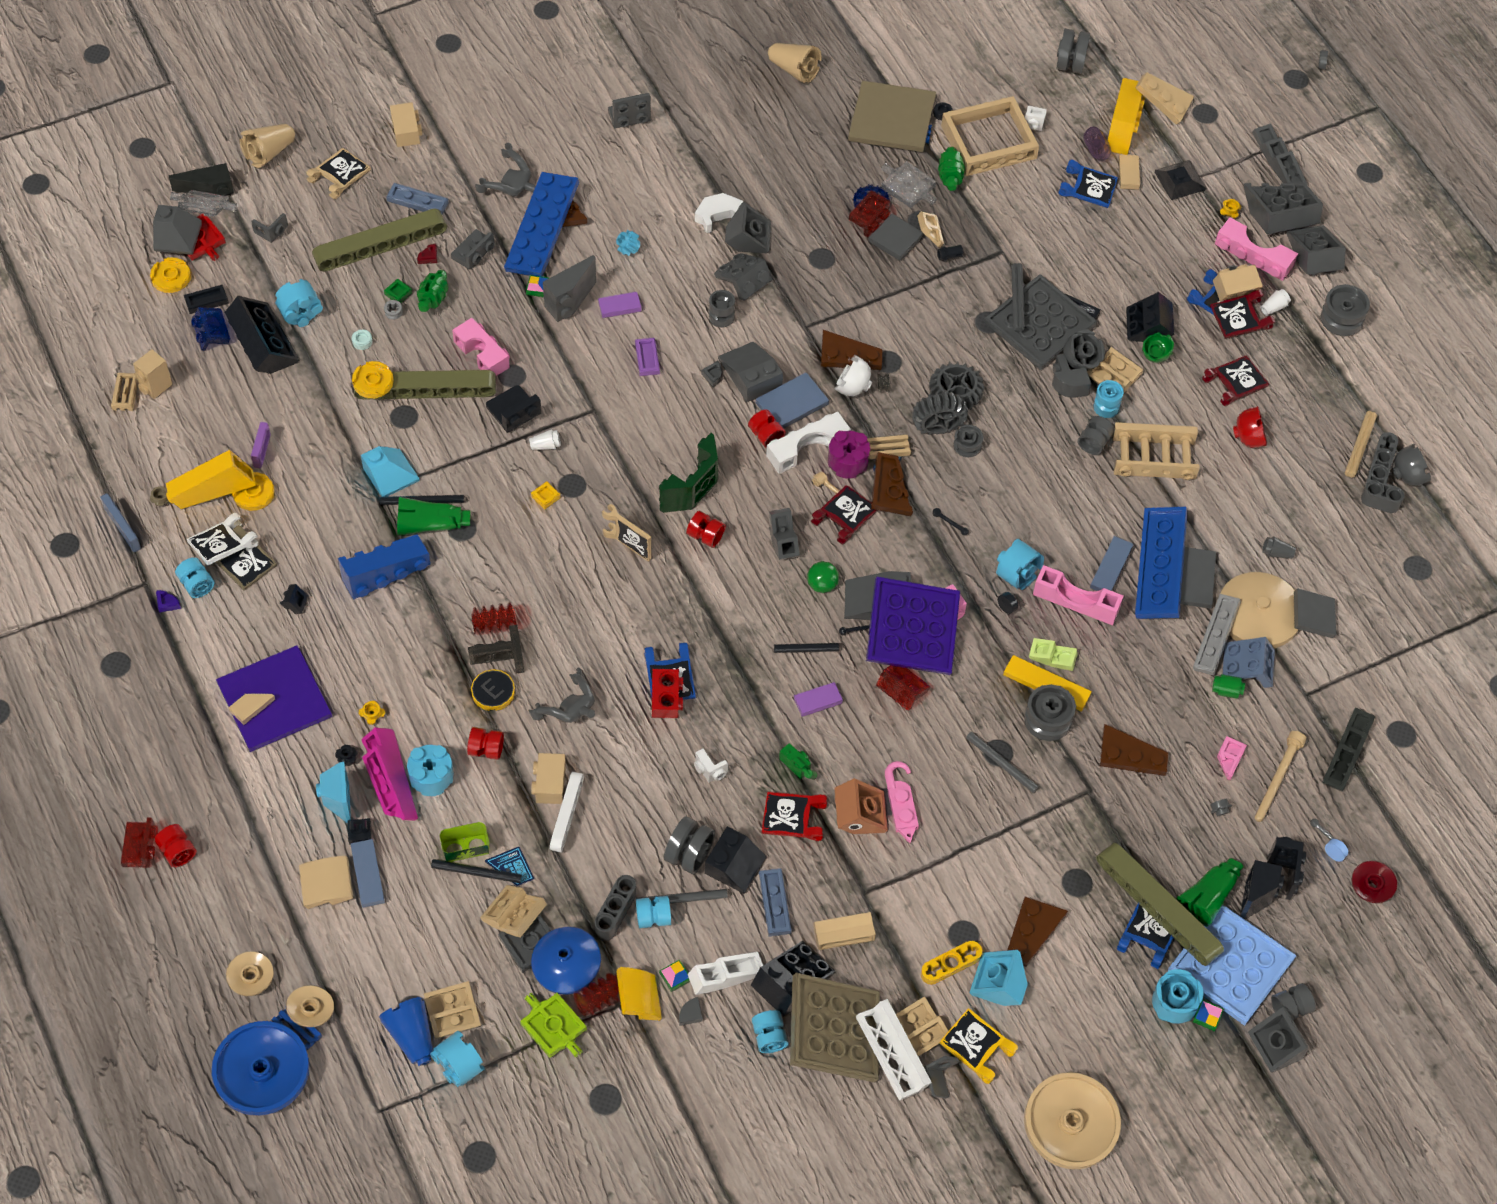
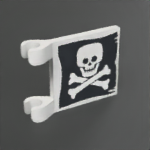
(221, 540)

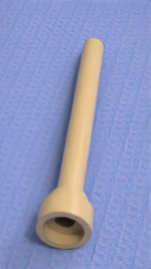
(1295, 741)

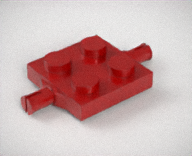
(208, 240)

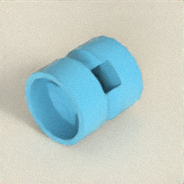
(1108, 399)
(194, 577)
(653, 912)
(769, 1029)

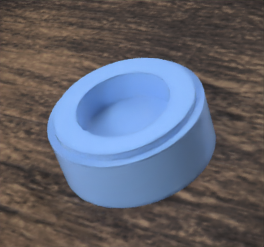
(1336, 850)

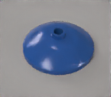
(566, 973)

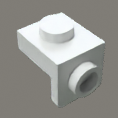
(1035, 117)
(710, 771)

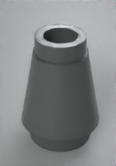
(1277, 548)

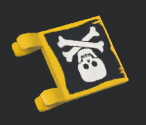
(974, 1042)

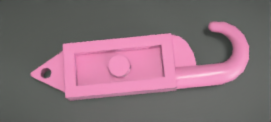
(901, 802)

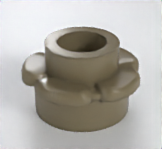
(157, 492)

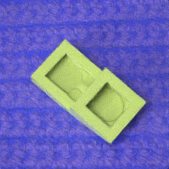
(1055, 656)

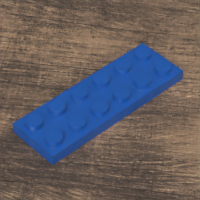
(541, 224)
(1161, 563)

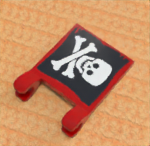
(790, 813)

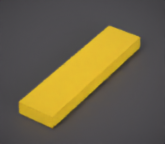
(1034, 677)

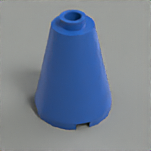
(410, 1029)

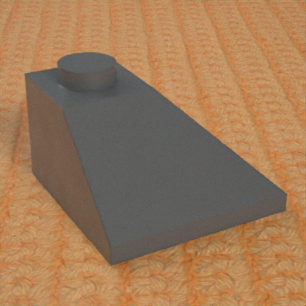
(175, 230)
(748, 230)

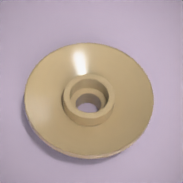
(245, 965)
(310, 998)

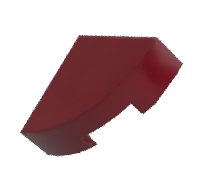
(428, 255)

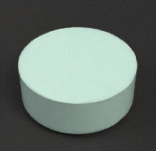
(362, 339)

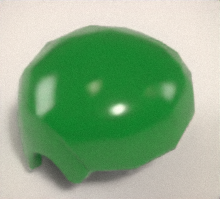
(1158, 347)
(823, 577)

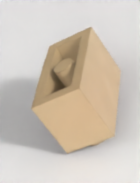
(405, 124)
(1237, 282)
(152, 374)
(550, 778)

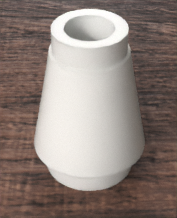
(1275, 302)
(545, 441)

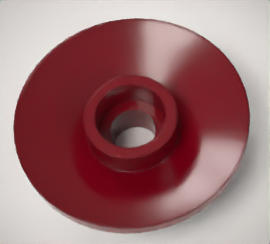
(1380, 876)

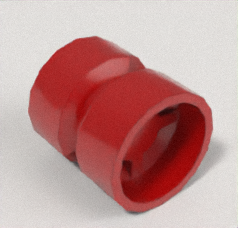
(766, 427)
(706, 529)
(485, 743)
(175, 846)

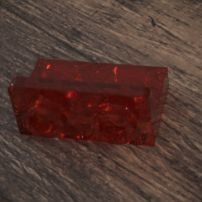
(870, 212)
(902, 685)
(138, 844)

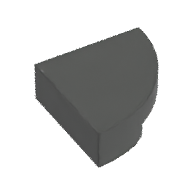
(712, 373)
(690, 1012)

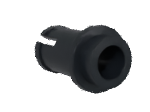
(949, 252)

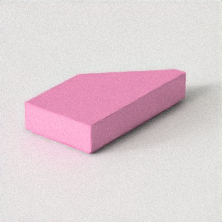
(1230, 755)

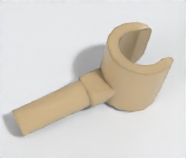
(821, 478)

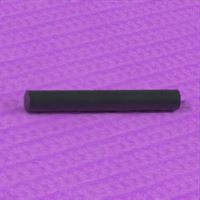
(810, 647)

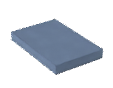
(793, 400)

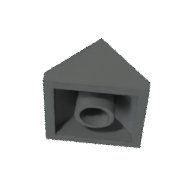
(1279, 1040)

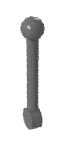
(1315, 823)

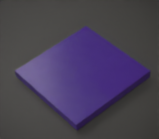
(913, 625)
(296, 695)

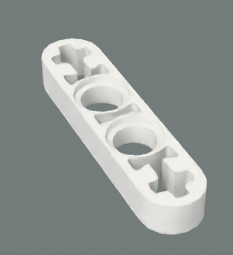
(566, 812)

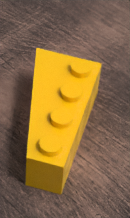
(1126, 116)

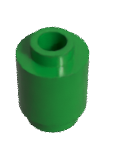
(1228, 686)

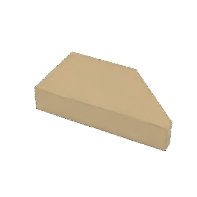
(930, 227)
(250, 705)

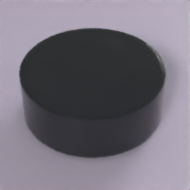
(941, 108)
(1007, 602)

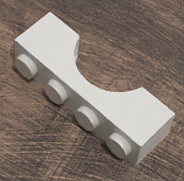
(784, 451)

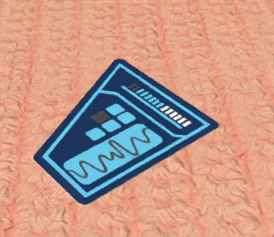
(513, 862)

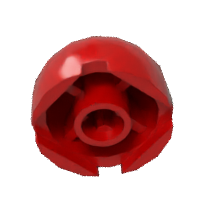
(1250, 428)

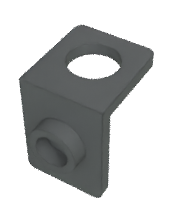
(273, 231)
(935, 1073)

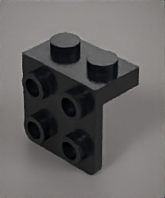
(514, 408)
(1290, 855)

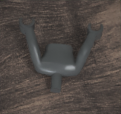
(514, 180)
(573, 706)

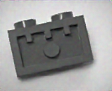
(473, 249)

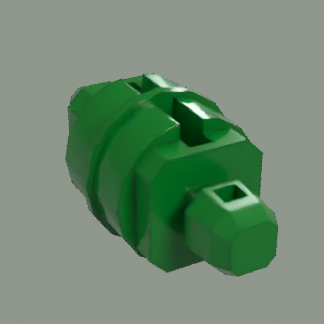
(951, 168)
(432, 290)

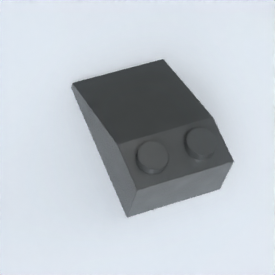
(1317, 249)
(569, 288)
(752, 370)
(860, 593)

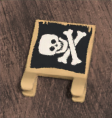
(341, 170)
(627, 533)

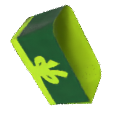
(456, 836)

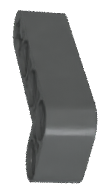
(1384, 496)

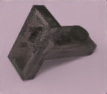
(499, 651)

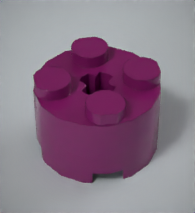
(848, 453)

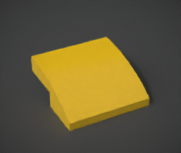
(638, 993)

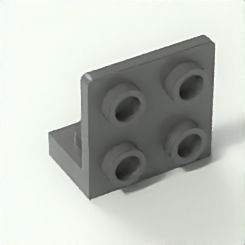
(630, 110)

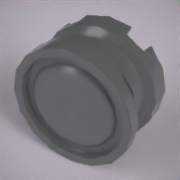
(968, 441)

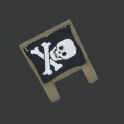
(247, 564)

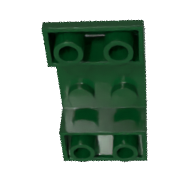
(685, 495)

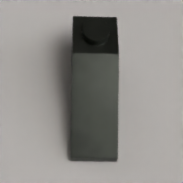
(208, 179)

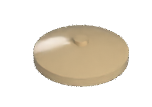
(1264, 608)
(1072, 1120)

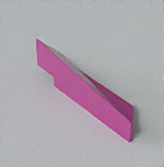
(388, 774)

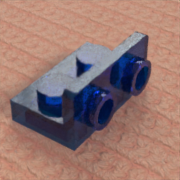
(210, 327)

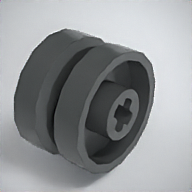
(1072, 50)
(1345, 310)
(1050, 712)
(689, 845)

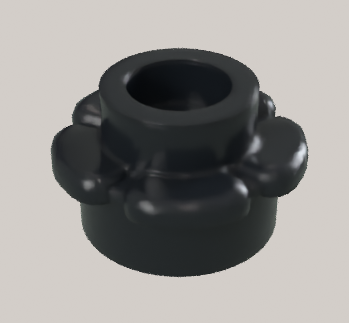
(348, 760)

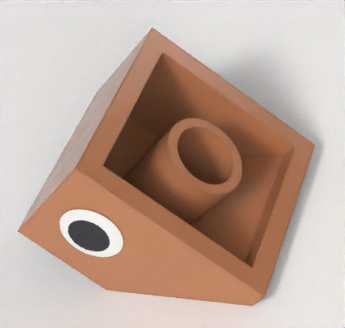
(860, 808)

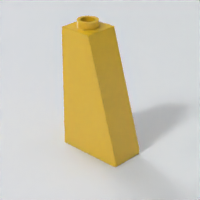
(210, 480)

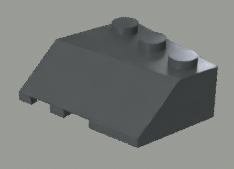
(1283, 206)

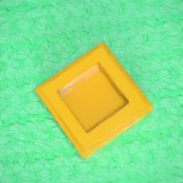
(545, 495)

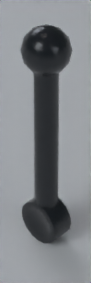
(937, 513)
(843, 631)

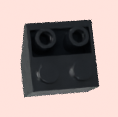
(1149, 317)

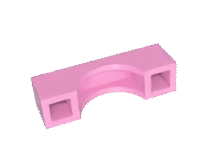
(1275, 261)
(1096, 604)

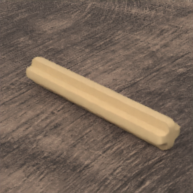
(1360, 444)

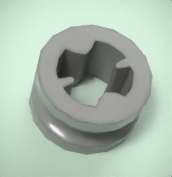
(393, 304)

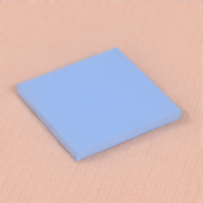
(1244, 971)

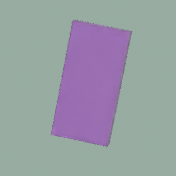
(619, 304)
(647, 357)
(260, 445)
(818, 699)

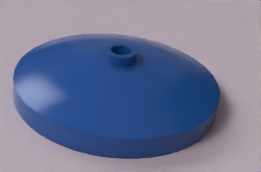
(258, 1048)

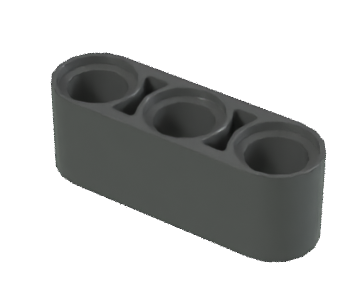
(615, 917)

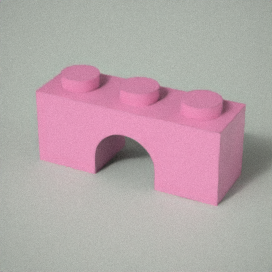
(471, 337)

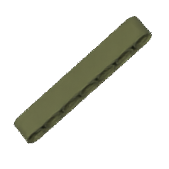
(379, 240)
(440, 384)
(1160, 904)

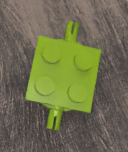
(553, 1025)

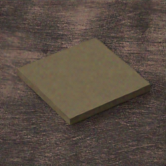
(892, 116)
(826, 1028)

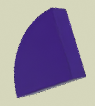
(166, 601)

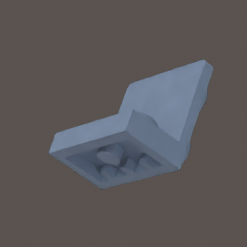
(1250, 660)

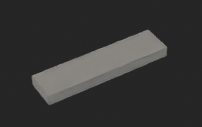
(1216, 634)

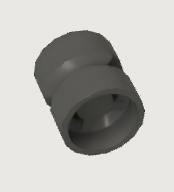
(721, 308)
(1096, 435)
(1296, 1001)

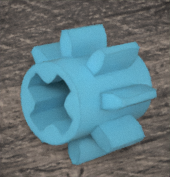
(628, 242)

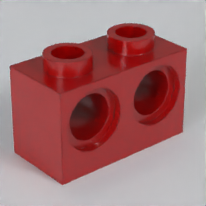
(664, 693)

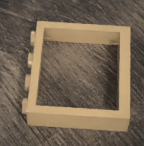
(997, 158)

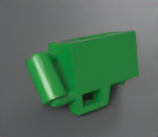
(797, 762)

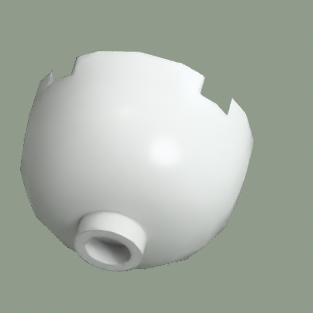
(854, 378)

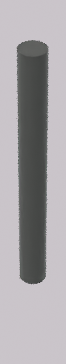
(1002, 762)
(693, 896)

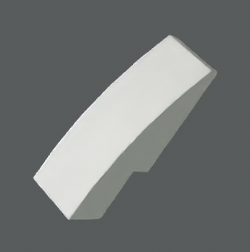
(724, 972)

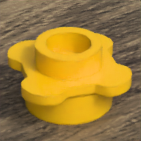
(1230, 208)
(369, 707)

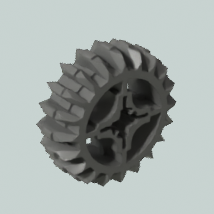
(955, 379)
(940, 413)

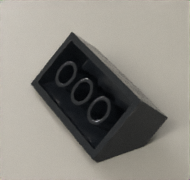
(260, 335)

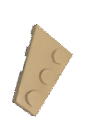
(1165, 97)

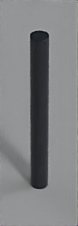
(394, 500)
(476, 871)

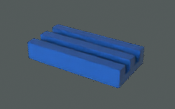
(310, 1041)

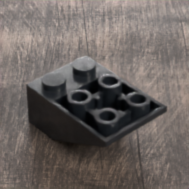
(775, 977)

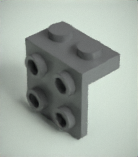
(745, 273)

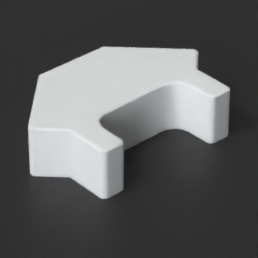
(715, 209)

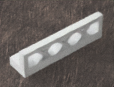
(898, 1048)

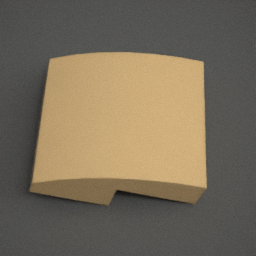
(1116, 368)
(326, 881)
(513, 911)
(451, 1009)
(922, 1026)

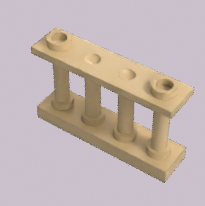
(1155, 434)

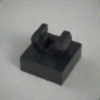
(294, 599)
(359, 830)

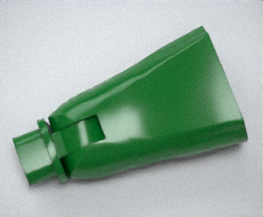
(423, 516)
(1210, 892)

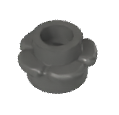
(1220, 807)

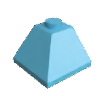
(388, 470)
(335, 791)
(1000, 978)

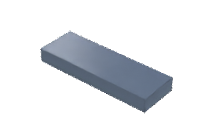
(416, 198)
(120, 522)
(1111, 564)
(367, 873)
(774, 902)

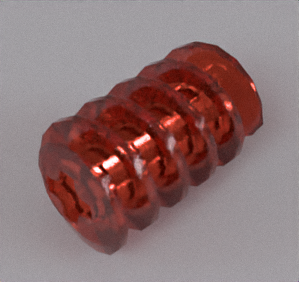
(493, 617)
(597, 994)

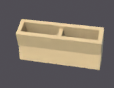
(844, 931)

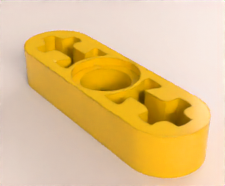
(933, 964)

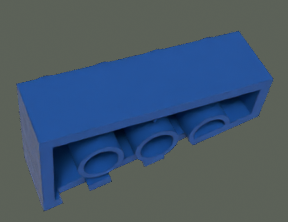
(383, 565)

